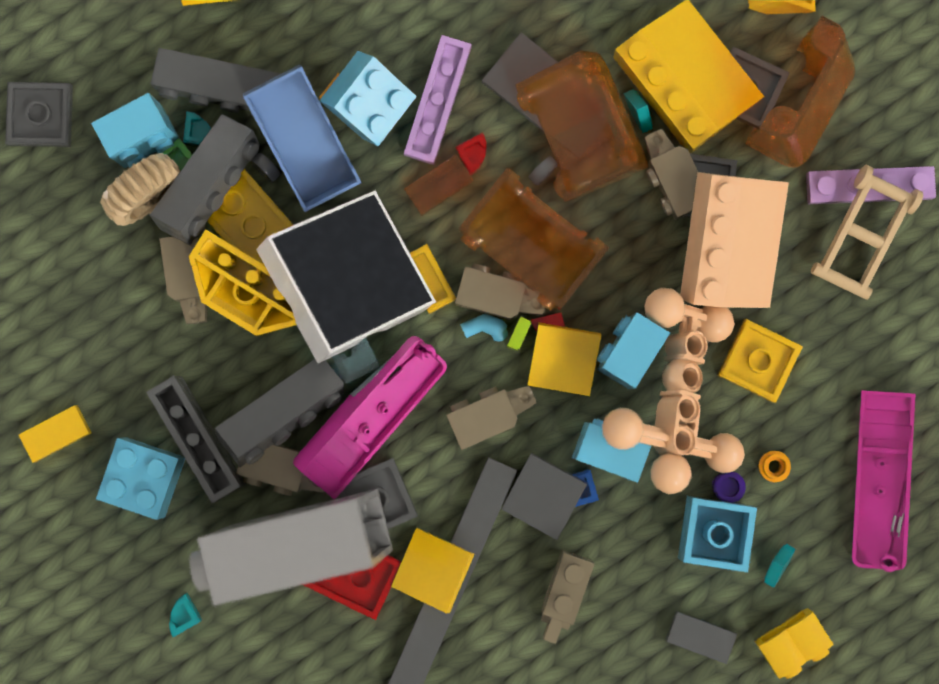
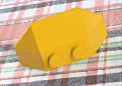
(238, 287)

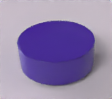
(729, 487)

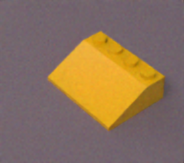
(687, 75)

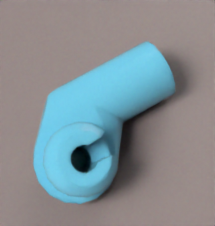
(488, 324)

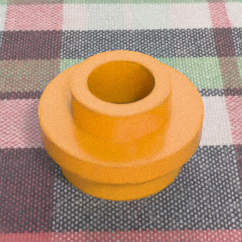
(784, 466)

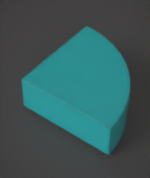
(639, 110)
(195, 129)
(779, 565)
(183, 615)

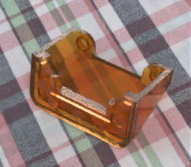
(583, 124)
(793, 135)
(531, 241)

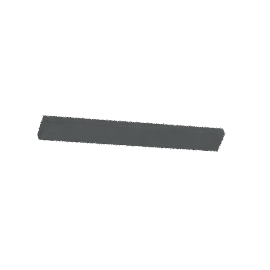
(471, 536)

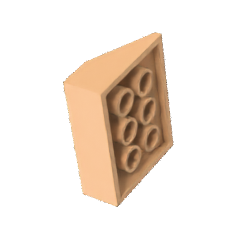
(733, 241)

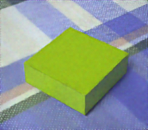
(519, 334)

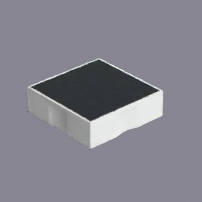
(345, 275)

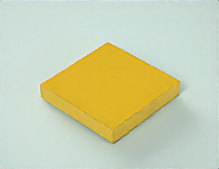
(564, 359)
(760, 360)
(432, 570)

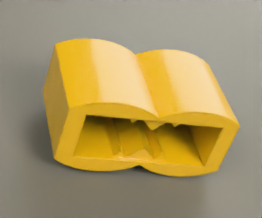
(794, 643)

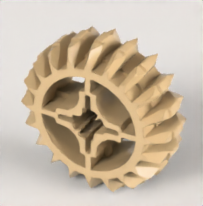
(139, 189)

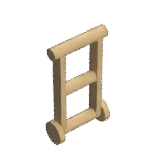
(908, 204)

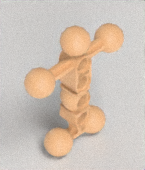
(679, 407)

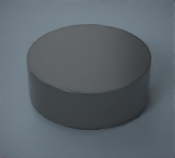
(265, 167)
(543, 170)

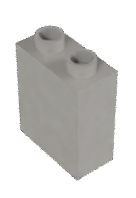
(292, 548)

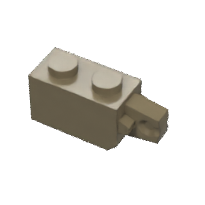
(672, 172)
(180, 278)
(495, 294)
(488, 416)
(277, 469)
(565, 593)

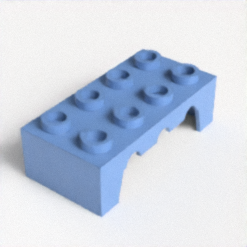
(301, 138)

